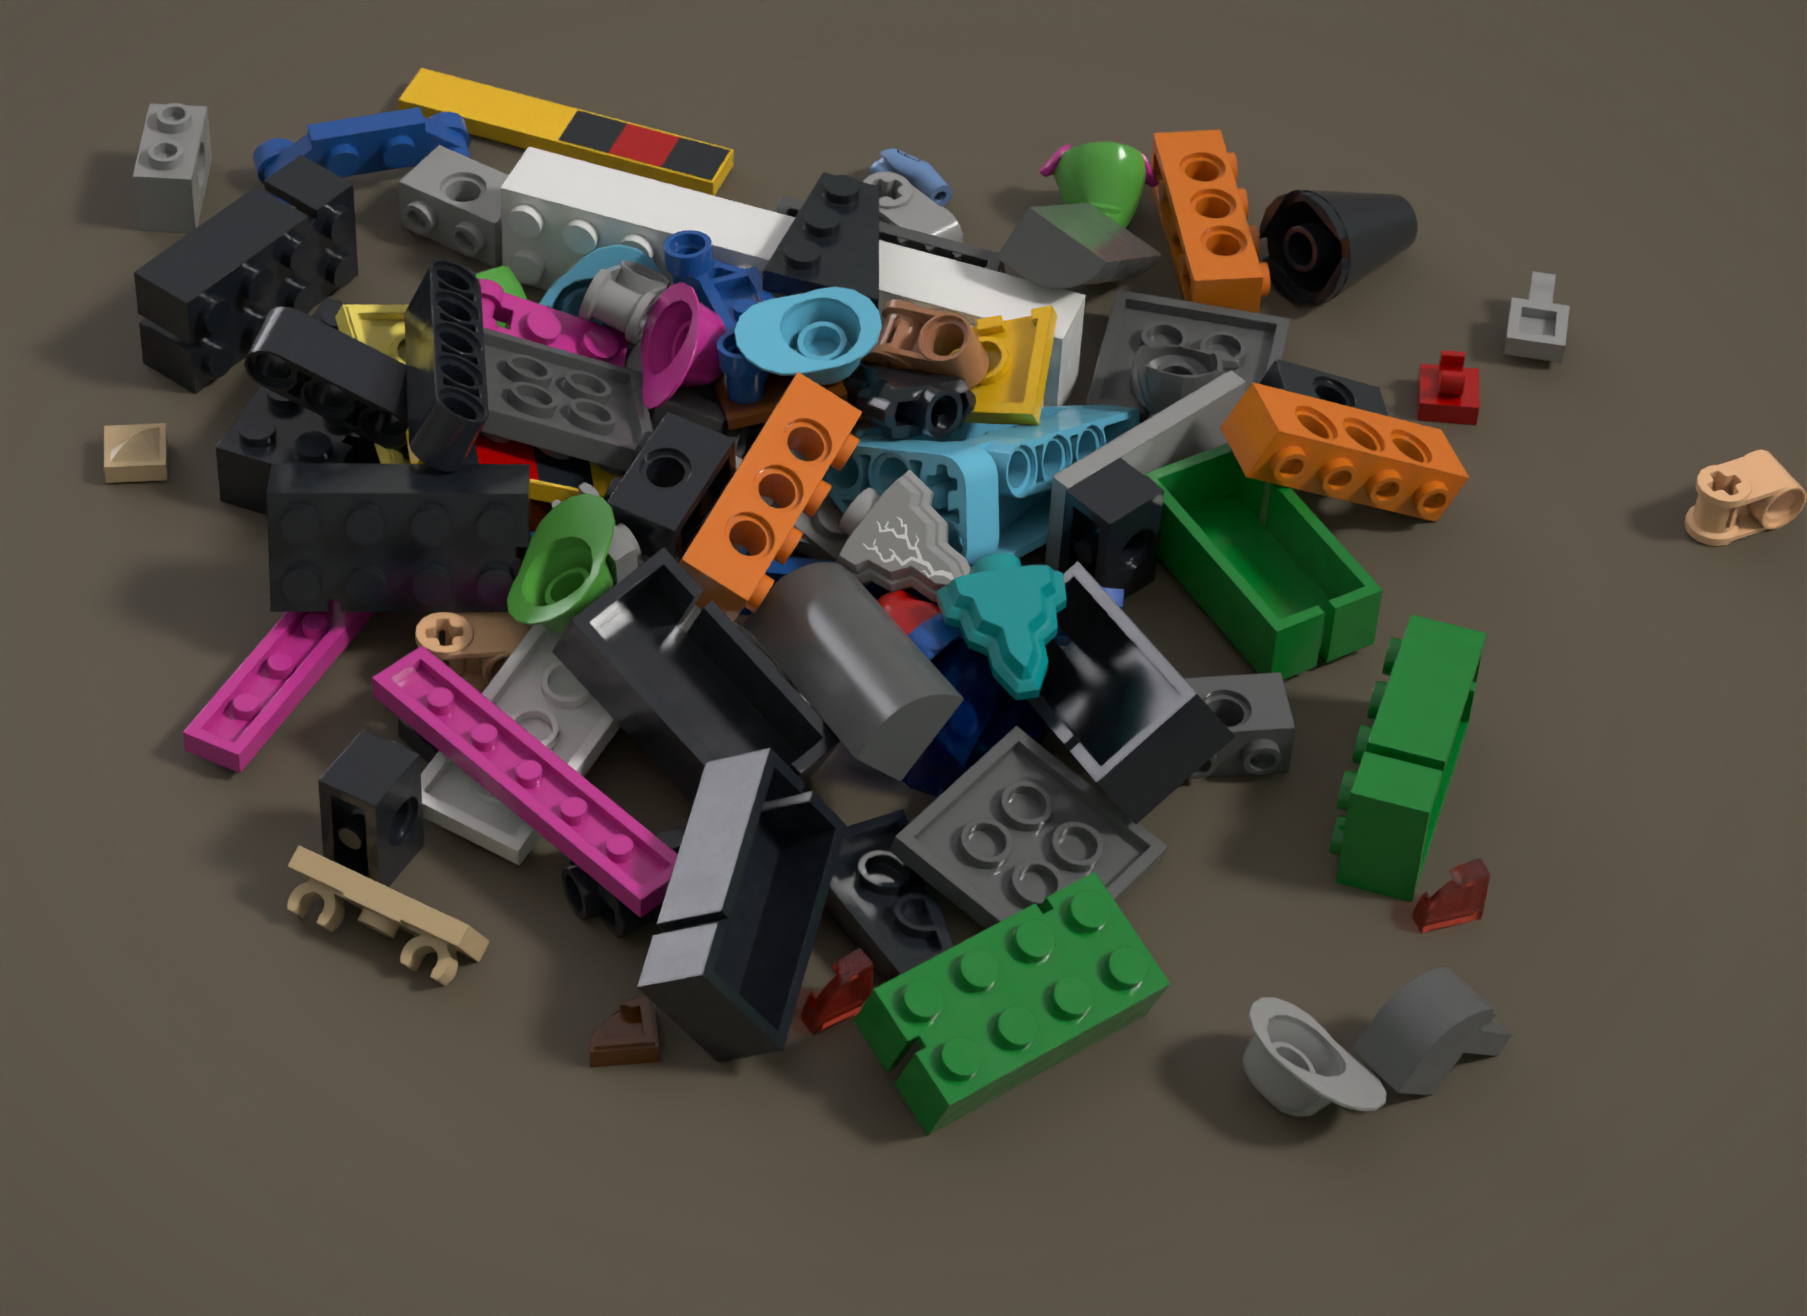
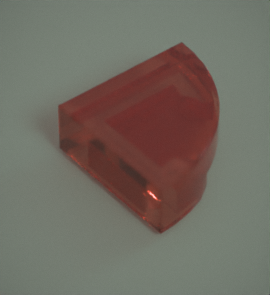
(1455, 902)
(842, 995)

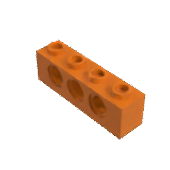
(1207, 221)
(805, 421)
(1343, 452)

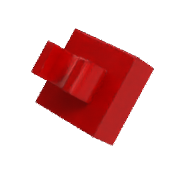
(1448, 391)

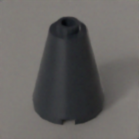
(1332, 240)

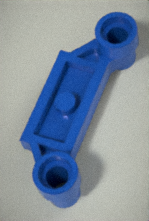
(367, 143)
(729, 294)

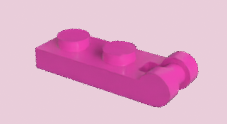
(550, 326)

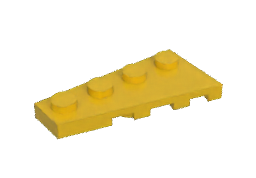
(1017, 367)

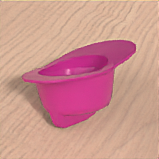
(678, 345)

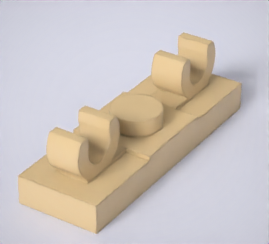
(383, 912)

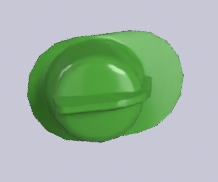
(564, 564)

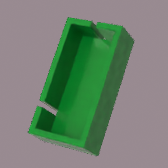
(1270, 588)
(1406, 757)
(1011, 1002)

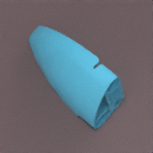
(985, 477)

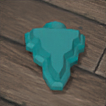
(1008, 617)

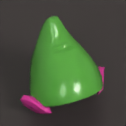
(1101, 174)

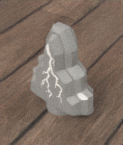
(900, 540)

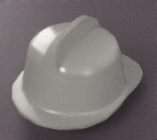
(1302, 1065)

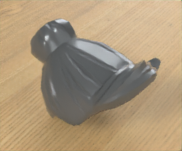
(1172, 372)

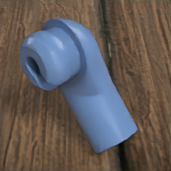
(916, 171)

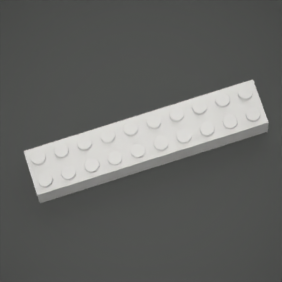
(568, 208)

